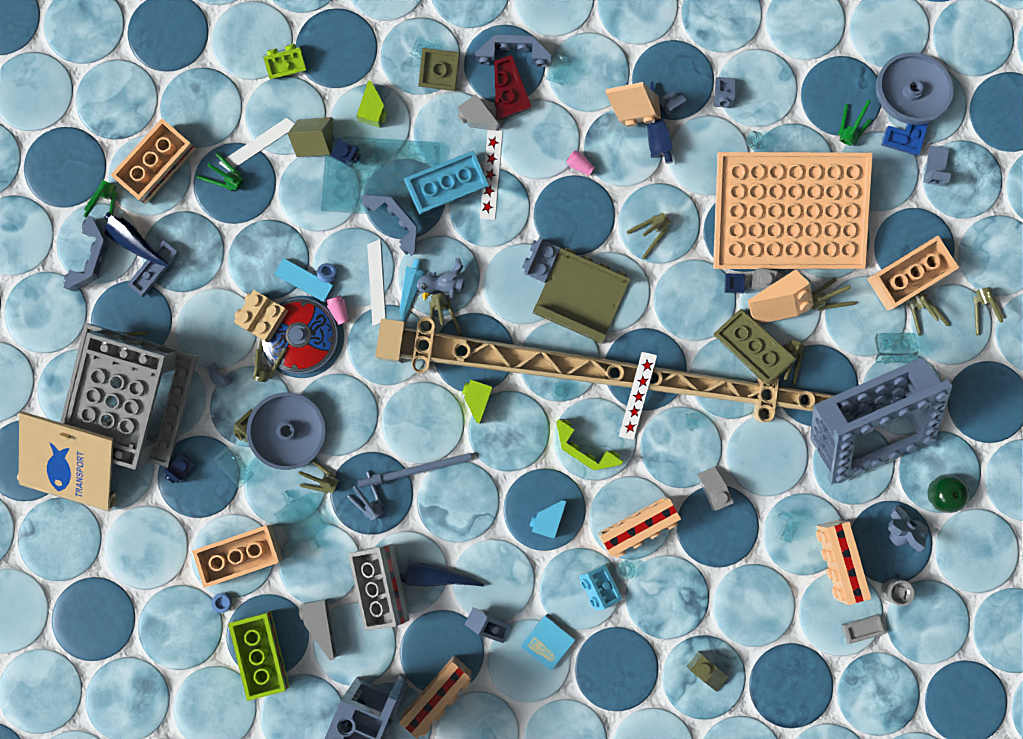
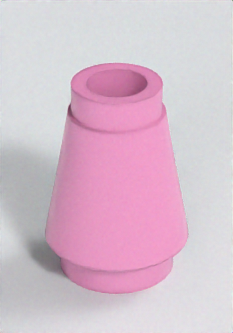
(580, 163)
(338, 309)

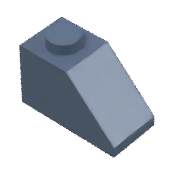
(487, 625)

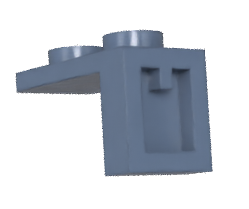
(936, 166)

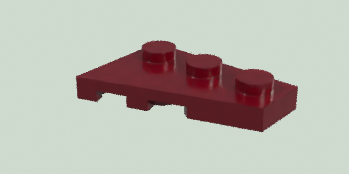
(509, 89)

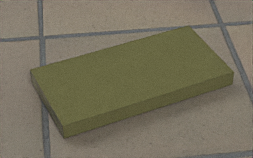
(755, 347)

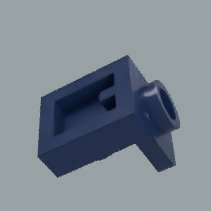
(346, 153)
(179, 469)

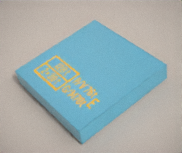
(547, 642)

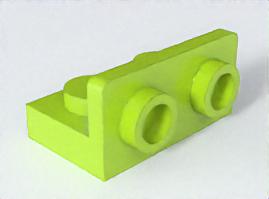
(284, 61)

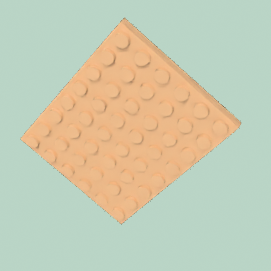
(792, 210)

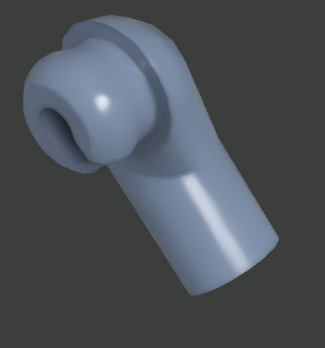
(218, 378)

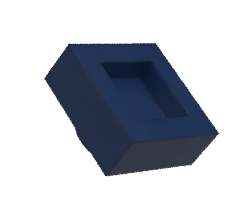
(734, 283)

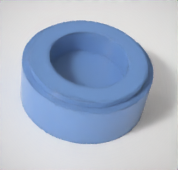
(326, 273)
(221, 602)

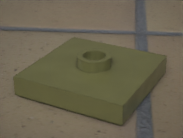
(439, 69)

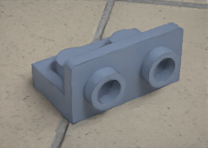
(541, 260)

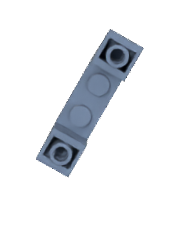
(486, 53)
(374, 201)
(92, 267)

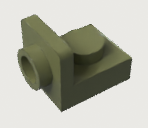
(240, 427)

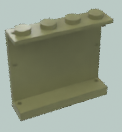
(581, 295)

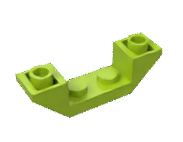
(607, 460)

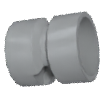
(900, 595)

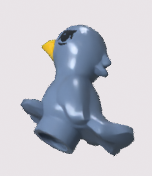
(448, 282)

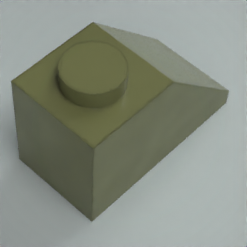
(707, 671)

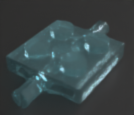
(300, 520)

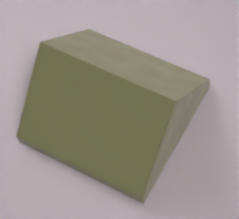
(312, 137)

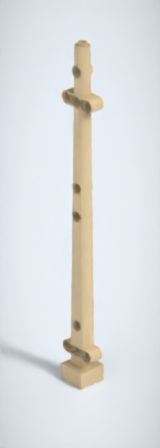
(400, 342)

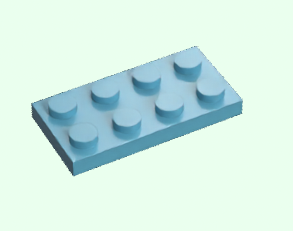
(446, 182)

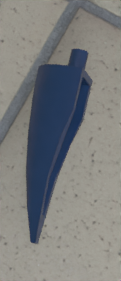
(659, 138)
(128, 237)
(430, 575)

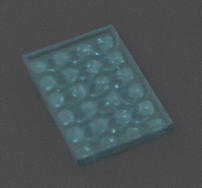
(378, 172)

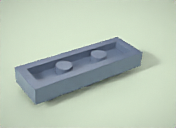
(151, 272)

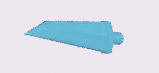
(409, 287)

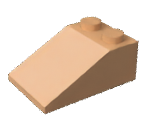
(634, 104)
(782, 299)

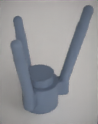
(371, 509)

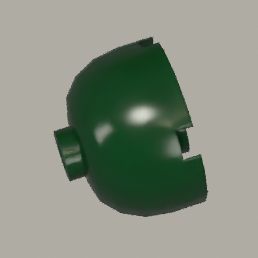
(948, 493)

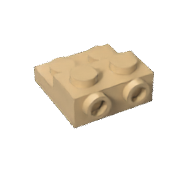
(260, 316)

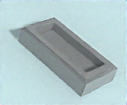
(863, 629)

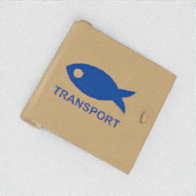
(65, 461)

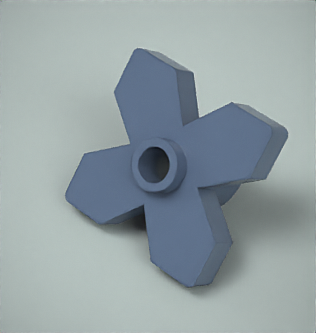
(906, 530)

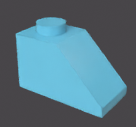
(548, 519)

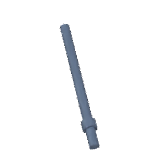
(377, 479)

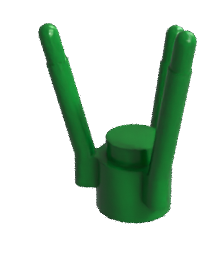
(850, 136)
(232, 180)
(104, 191)

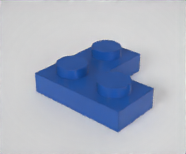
(905, 140)

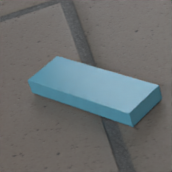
(303, 280)

